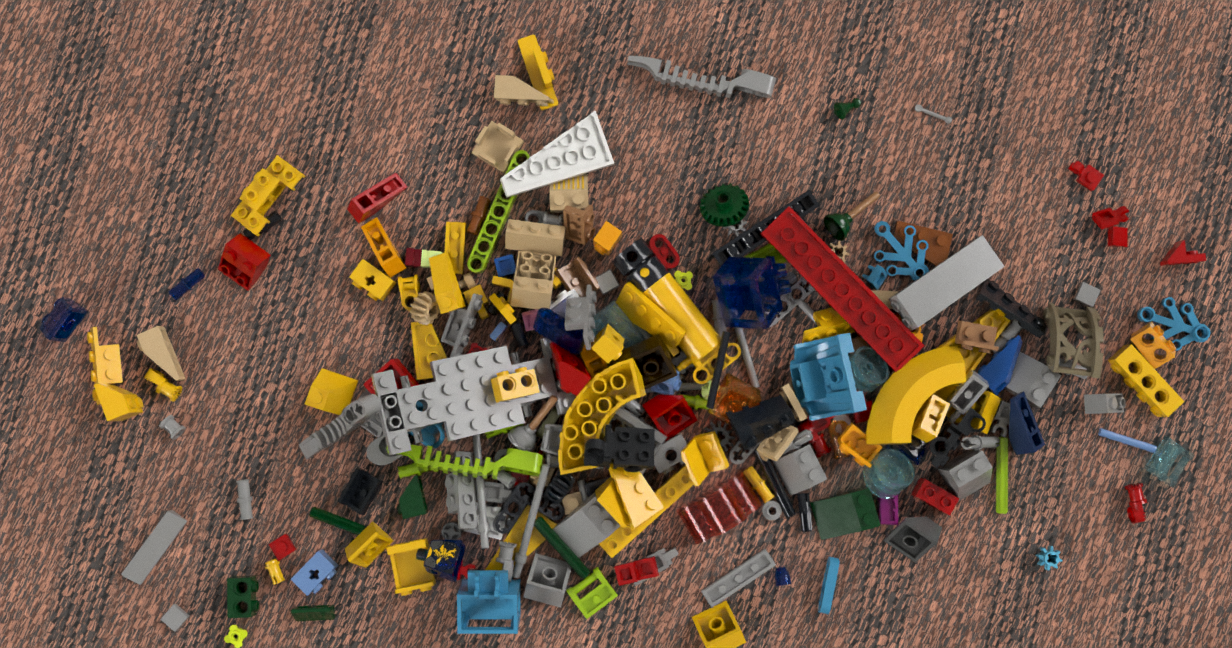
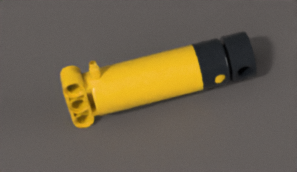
(655, 281)

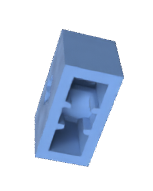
(304, 577)

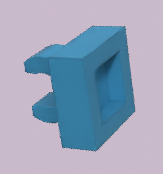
(877, 276)

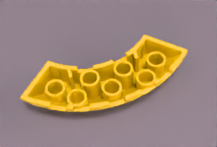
(908, 389)
(595, 409)

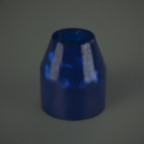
(782, 576)

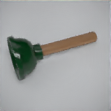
(839, 224)

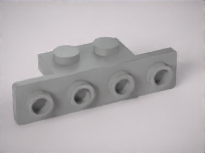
(580, 315)
(460, 324)
(462, 494)

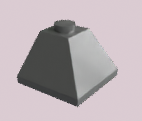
(914, 537)

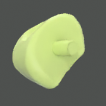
(706, 388)

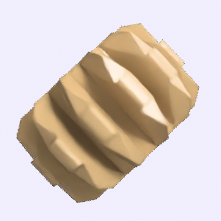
(425, 308)

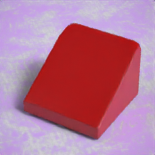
(1117, 237)

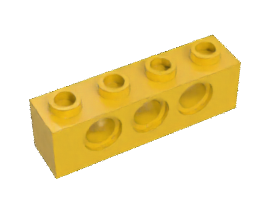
(1169, 399)

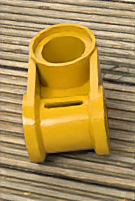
(408, 288)

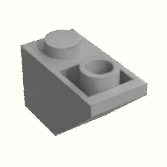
(1104, 403)

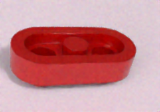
(664, 251)

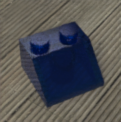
(62, 319)

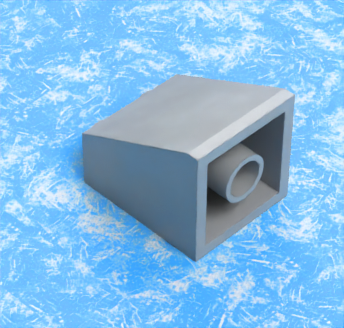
(966, 473)

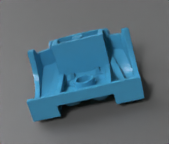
(825, 378)

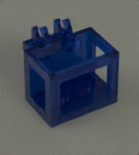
(750, 286)

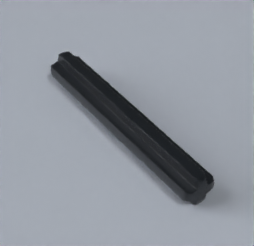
(776, 486)

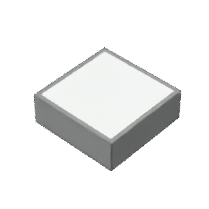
(607, 282)

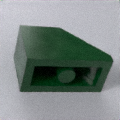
(413, 500)

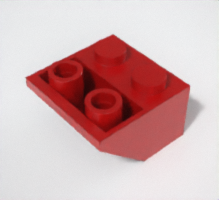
(243, 261)

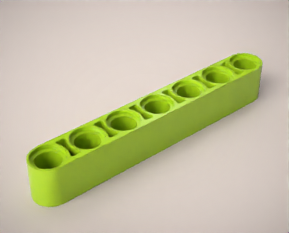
(491, 219)

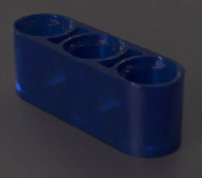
(553, 328)

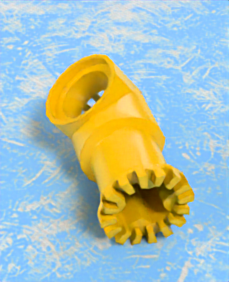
(164, 385)

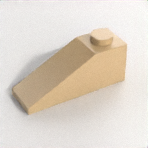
(158, 347)

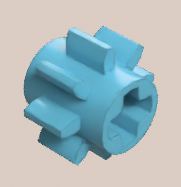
(1043, 557)

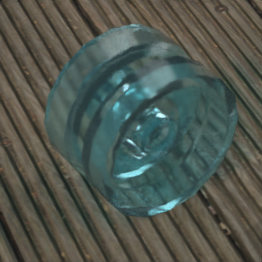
(868, 369)
(889, 474)

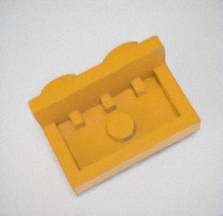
(854, 442)

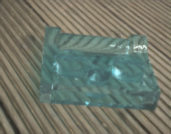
(1165, 457)

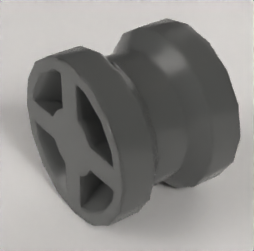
(451, 534)

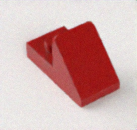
(1178, 255)

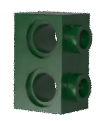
(236, 596)

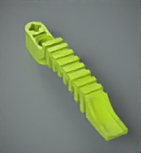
(514, 461)

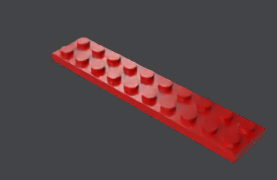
(842, 289)

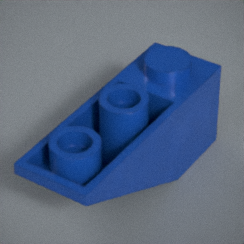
(1001, 368)

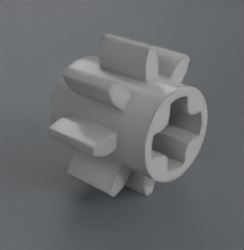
(736, 231)

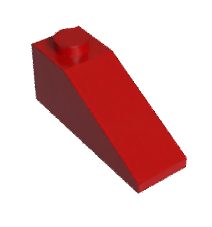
(376, 197)

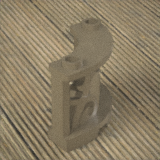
(1066, 318)

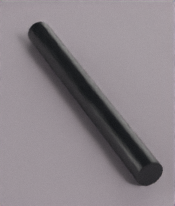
(718, 370)

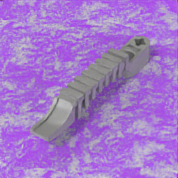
(749, 80)
(350, 418)

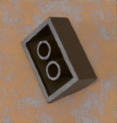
(651, 359)

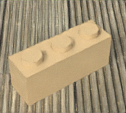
(535, 237)

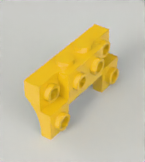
(263, 192)

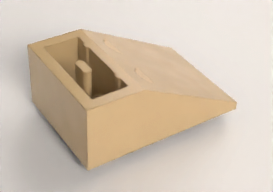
(533, 280)

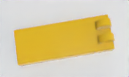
(455, 244)

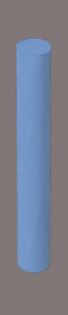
(1127, 440)

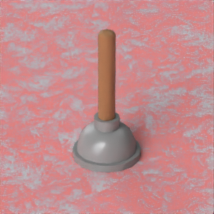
(524, 436)

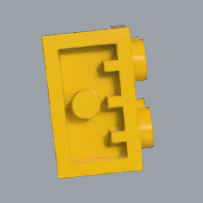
(703, 456)

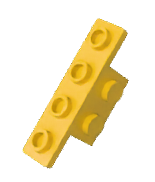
(536, 66)
(828, 324)
(105, 362)

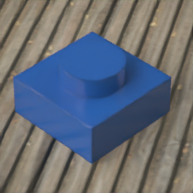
(505, 265)

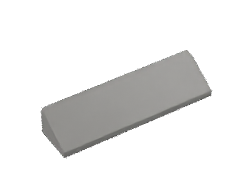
(154, 547)

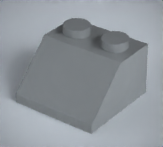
(800, 469)
(547, 580)

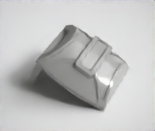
(551, 438)

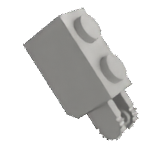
(966, 394)

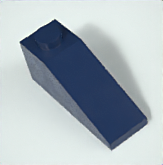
(1023, 429)

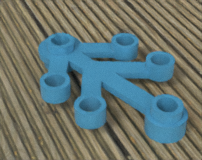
(902, 254)
(1177, 324)

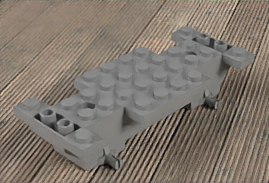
(463, 396)

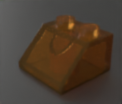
(733, 396)

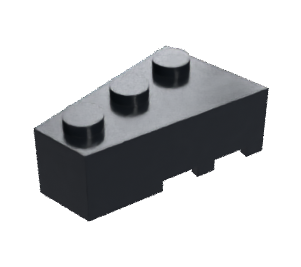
(760, 421)

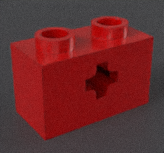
(935, 496)

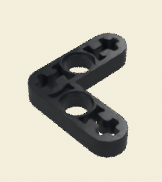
(521, 501)

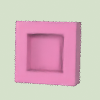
(529, 318)

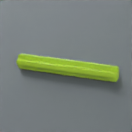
(1002, 476)

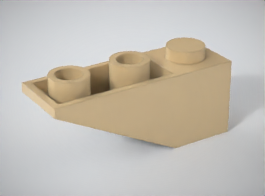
(512, 89)

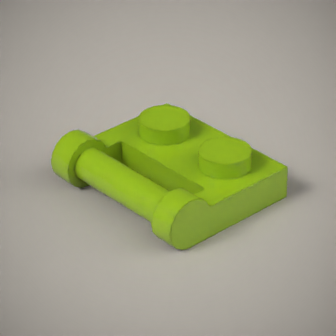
(596, 598)

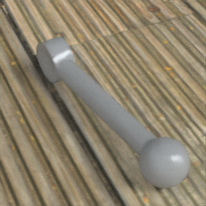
(918, 108)

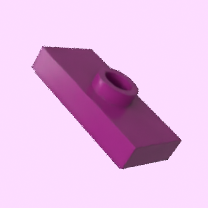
(887, 510)

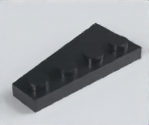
(1011, 308)

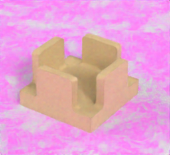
(497, 146)

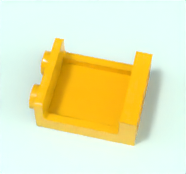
(407, 570)

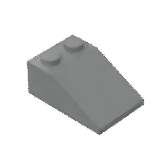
(1033, 379)
(586, 526)

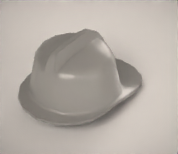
(378, 454)

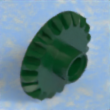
(728, 213)

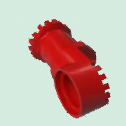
(817, 441)
(1135, 508)

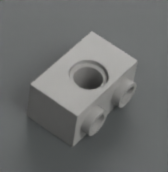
(661, 463)

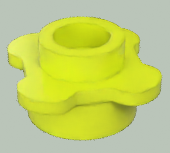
(687, 276)
(235, 630)

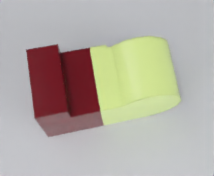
(419, 258)

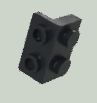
(360, 491)

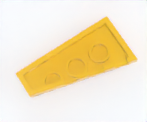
(648, 315)

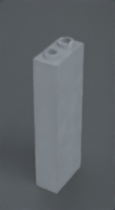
(946, 283)

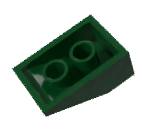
(845, 513)

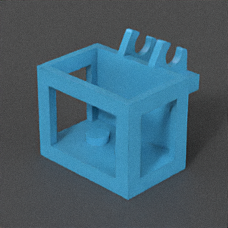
(488, 596)

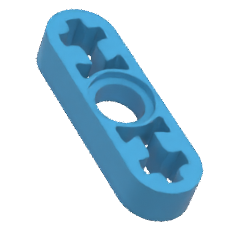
(828, 585)

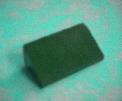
(313, 613)

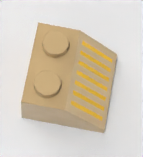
(569, 192)

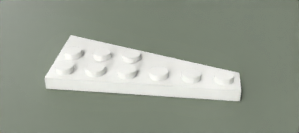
(568, 156)

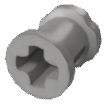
(172, 427)

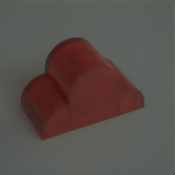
(719, 508)

